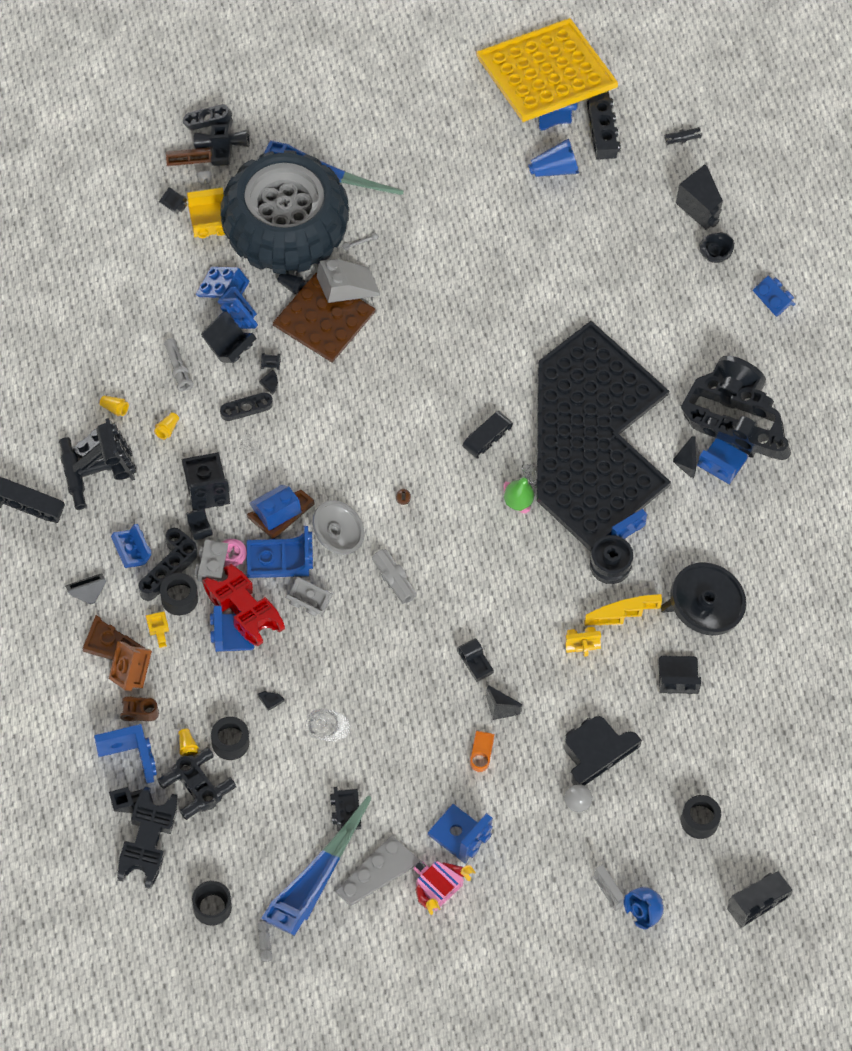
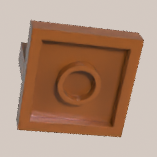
(129, 666)

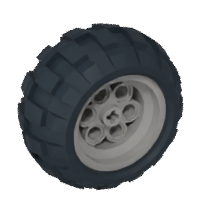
(288, 190)

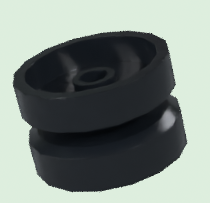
(611, 559)

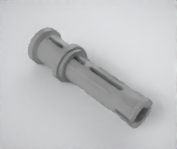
(180, 371)

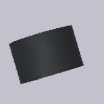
(183, 606)
(230, 752)
(697, 830)
(211, 888)

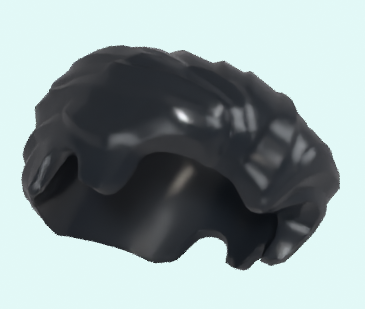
(717, 247)

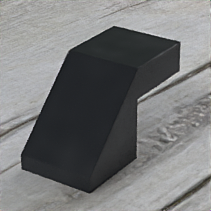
(124, 800)

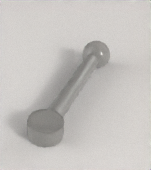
(346, 246)

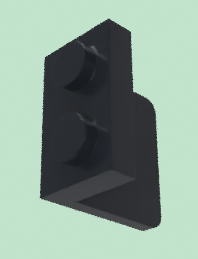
(227, 338)
(679, 675)

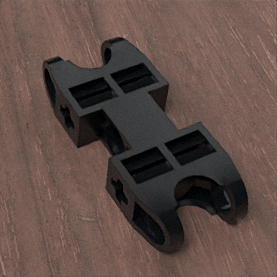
(151, 822)

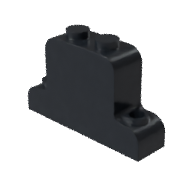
(597, 748)

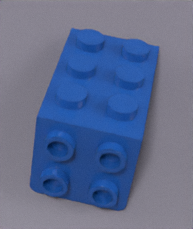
(280, 557)

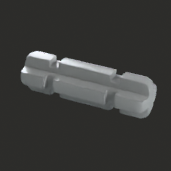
(264, 941)

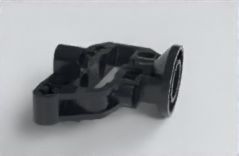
(734, 383)

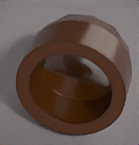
(399, 497)

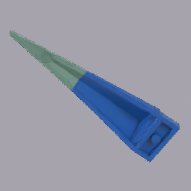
(344, 177)
(300, 897)

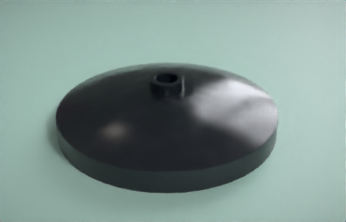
(708, 598)

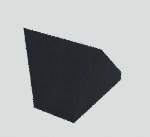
(501, 704)

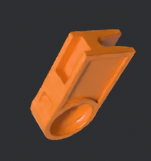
(482, 747)

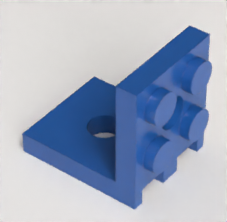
(128, 739)
(472, 835)

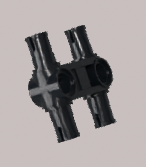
(196, 783)

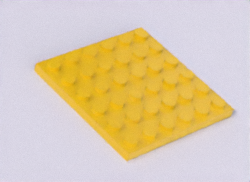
(546, 69)

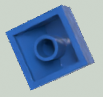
(276, 506)

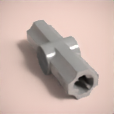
(394, 576)

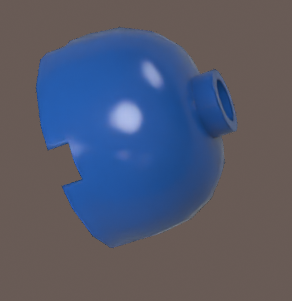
(644, 903)

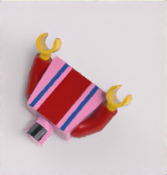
(439, 883)

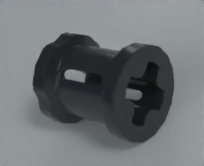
(270, 361)

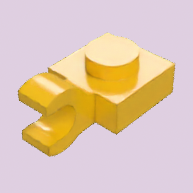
(157, 626)

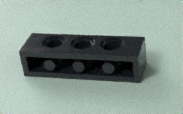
(605, 136)

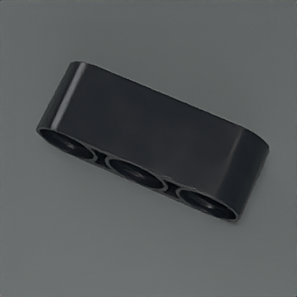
(487, 433)

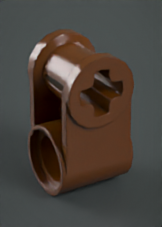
(135, 708)

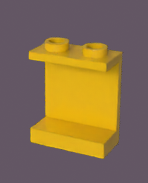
(206, 212)

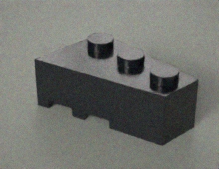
(758, 898)

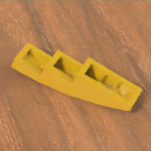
(616, 612)

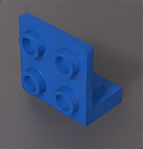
(220, 280)

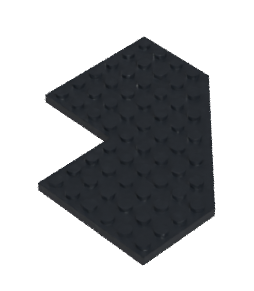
(584, 467)

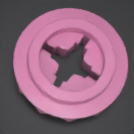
(239, 549)

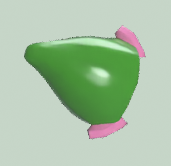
(519, 495)

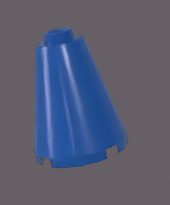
(555, 161)

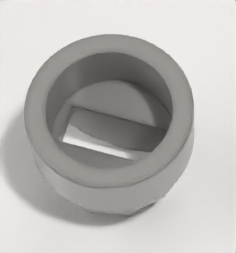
(204, 175)

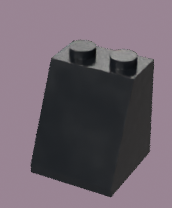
(700, 198)

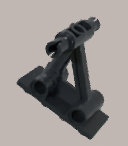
(109, 455)

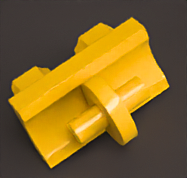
(583, 641)

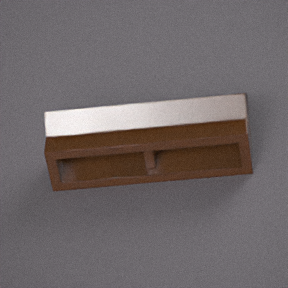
(188, 153)

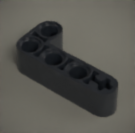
(30, 501)
(164, 567)

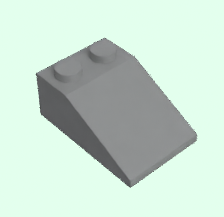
(345, 280)

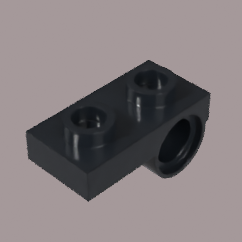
(474, 659)

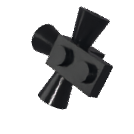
(221, 141)

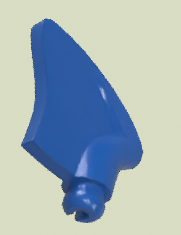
(556, 117)

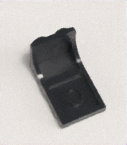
(206, 481)

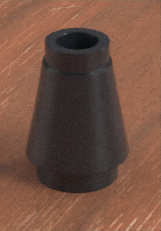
(291, 282)

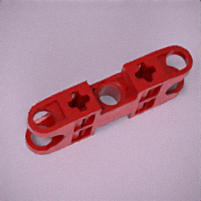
(250, 615)

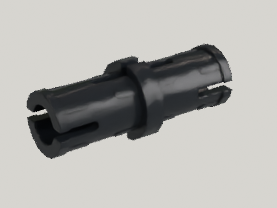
(683, 136)

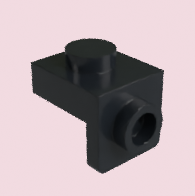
(173, 201)
(199, 524)

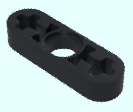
(215, 118)
(247, 400)

